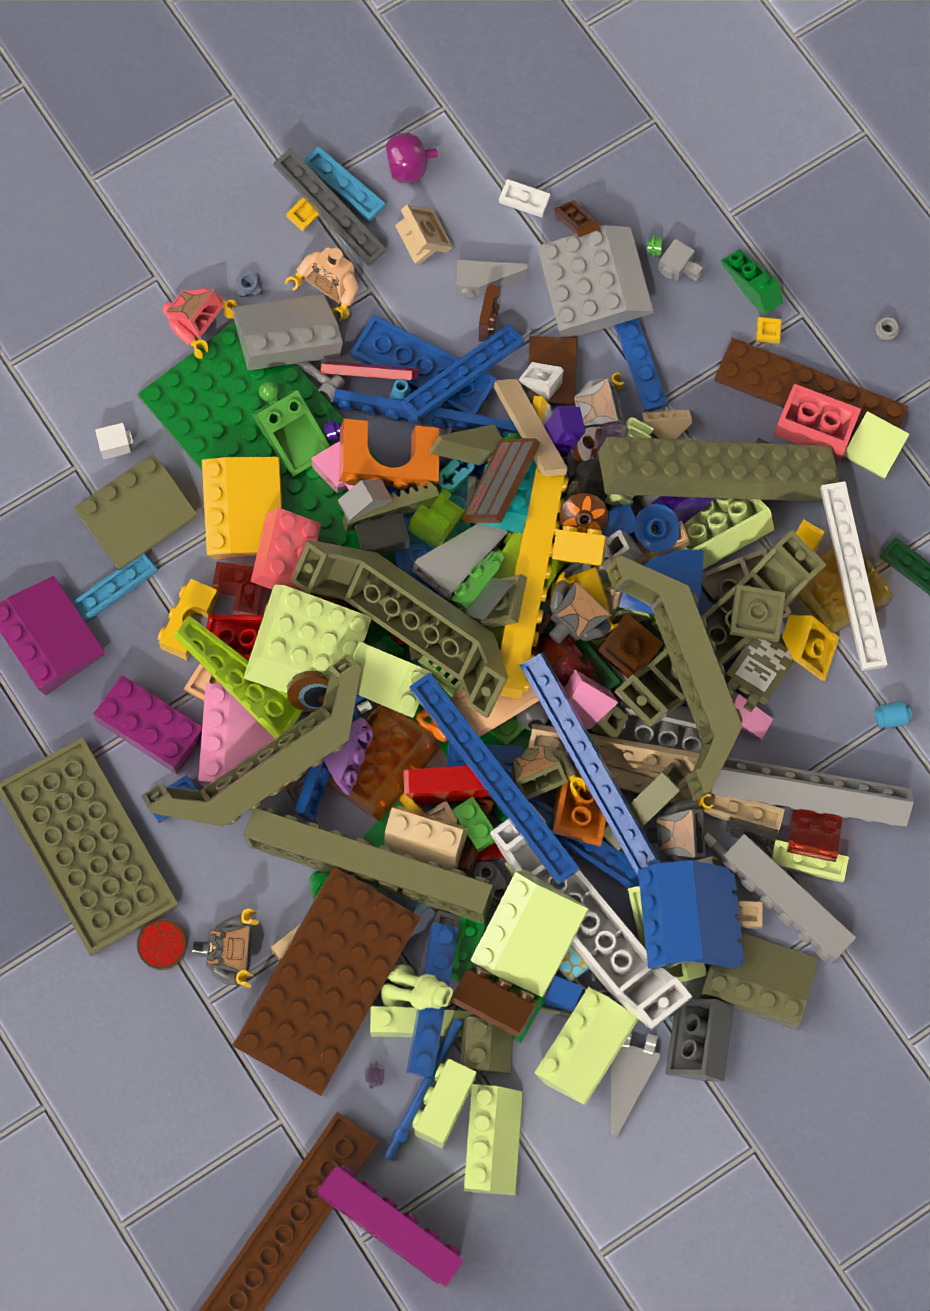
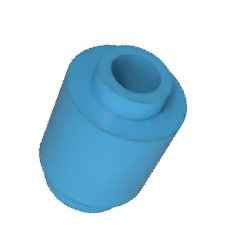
(893, 715)

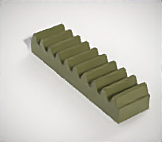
(403, 504)

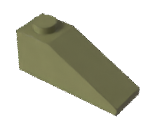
(470, 445)

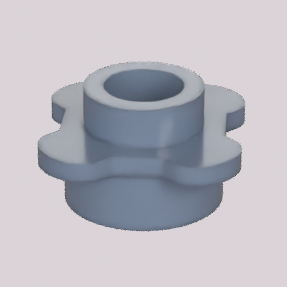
(245, 278)

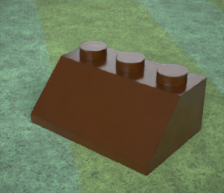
(495, 1001)

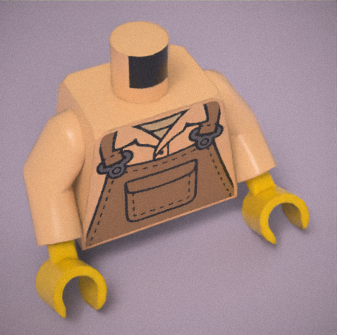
(331, 275)

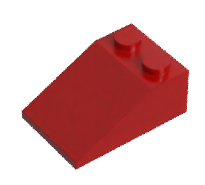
(236, 631)

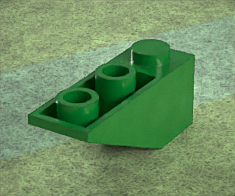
(754, 281)

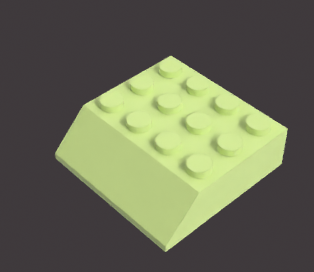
(302, 636)

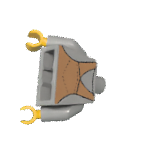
(600, 402)

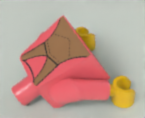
(193, 313)

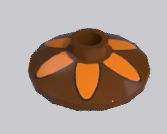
(580, 505)

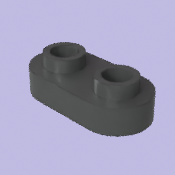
(496, 879)

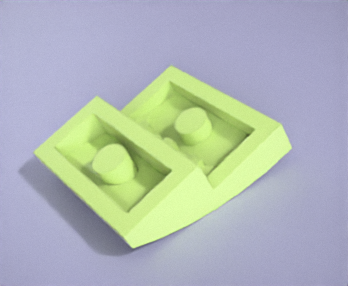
(875, 445)

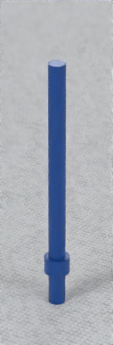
(400, 1134)

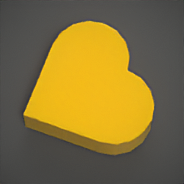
(411, 804)

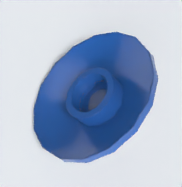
(666, 528)

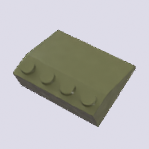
(135, 512)
(768, 985)

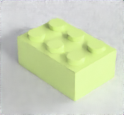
(444, 1103)

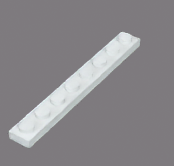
(853, 576)

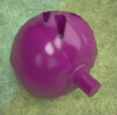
(407, 157)

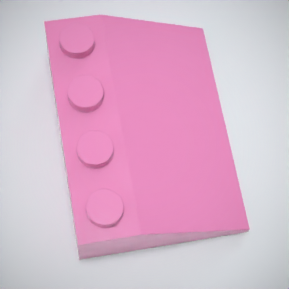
(227, 734)

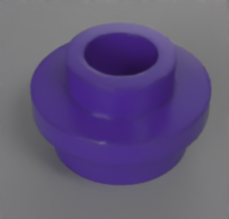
(333, 430)

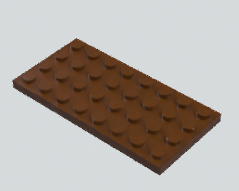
(326, 981)

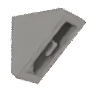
(364, 498)

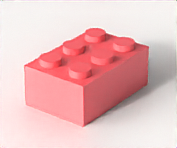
(281, 547)

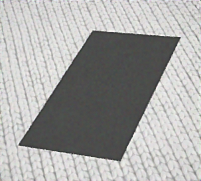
(487, 599)

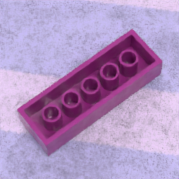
(389, 1226)

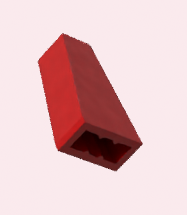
(442, 784)

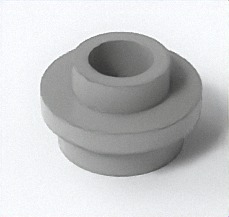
(891, 324)

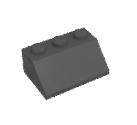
(700, 1040)

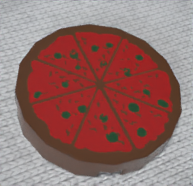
(161, 944)

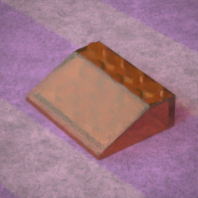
(395, 747)

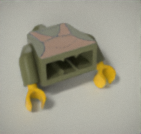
(543, 770)

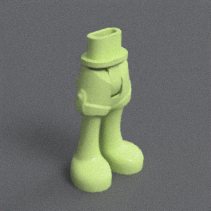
(427, 990)

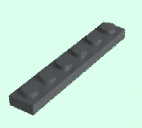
(329, 207)

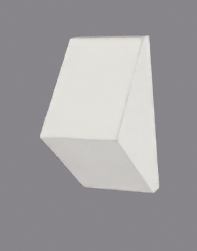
(542, 379)

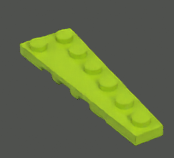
(228, 668)

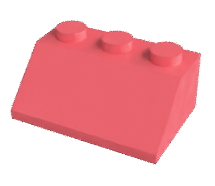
(817, 420)

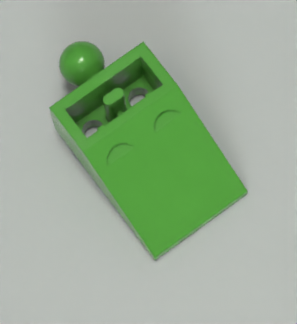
(295, 433)

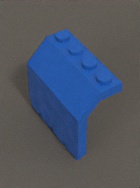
(690, 914)

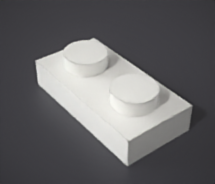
(524, 198)

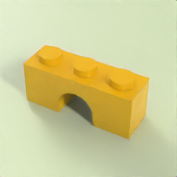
(195, 600)

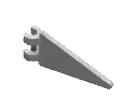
(628, 1077)

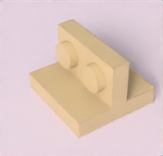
(422, 233)

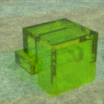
(438, 522)

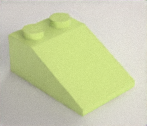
(387, 679)

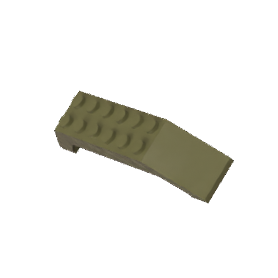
(786, 568)
(409, 613)
(693, 662)
(271, 765)

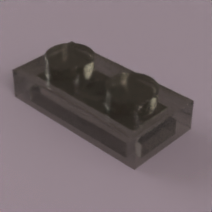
(761, 834)

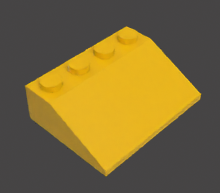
(236, 503)

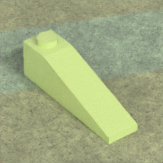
(401, 1021)

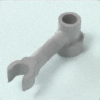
(329, 384)

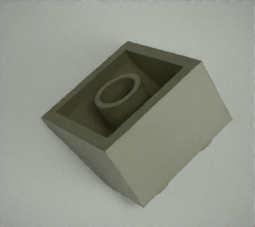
(485, 1046)

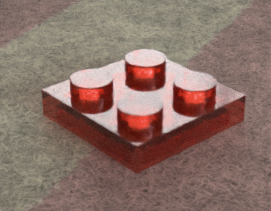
(814, 834)

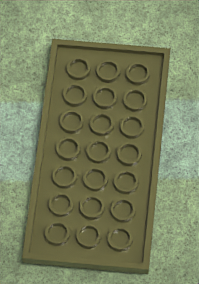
(87, 846)

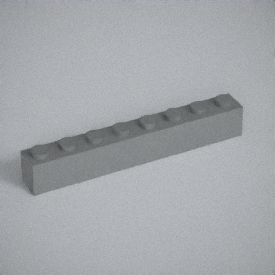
(814, 792)

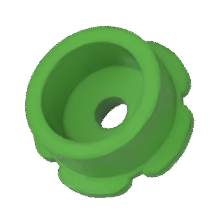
(655, 246)

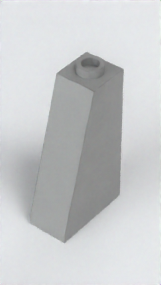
(452, 561)

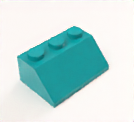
(518, 510)

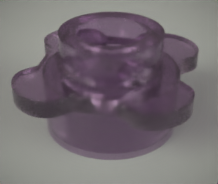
(374, 1074)

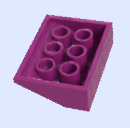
(47, 634)

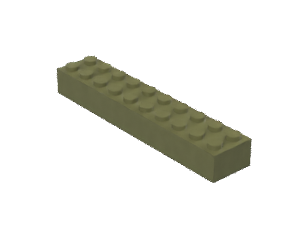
(716, 469)
(370, 865)

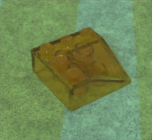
(826, 595)

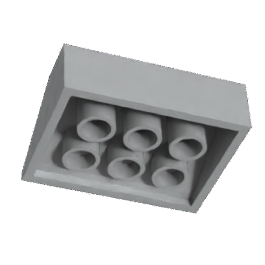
(287, 332)

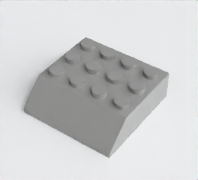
(595, 280)

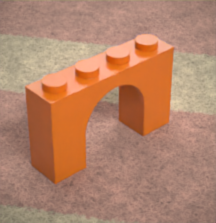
(359, 465)

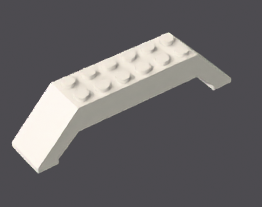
(603, 939)

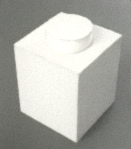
(114, 440)

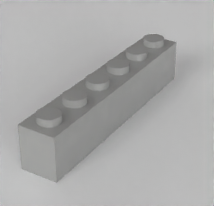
(788, 899)

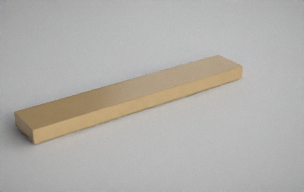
(530, 426)

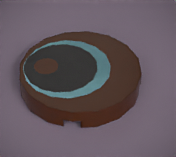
(307, 690)

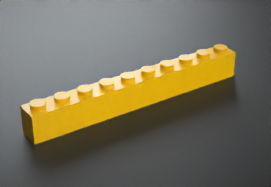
(532, 562)

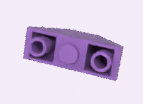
(346, 763)

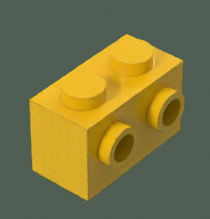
(580, 547)

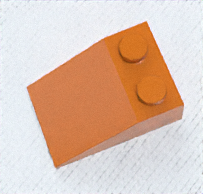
(578, 816)

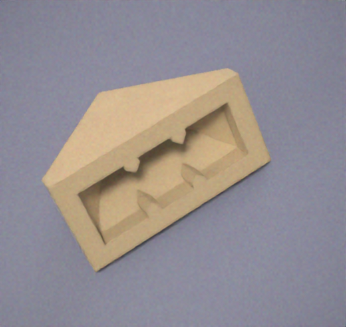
(668, 423)

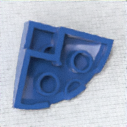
(681, 565)

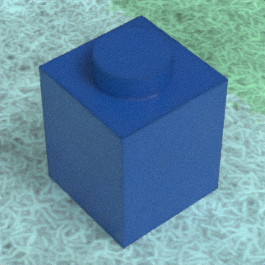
(564, 994)

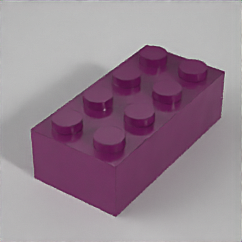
(149, 724)

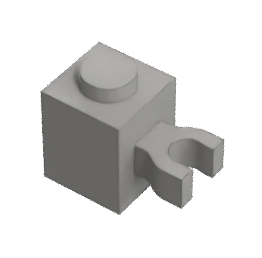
(679, 260)

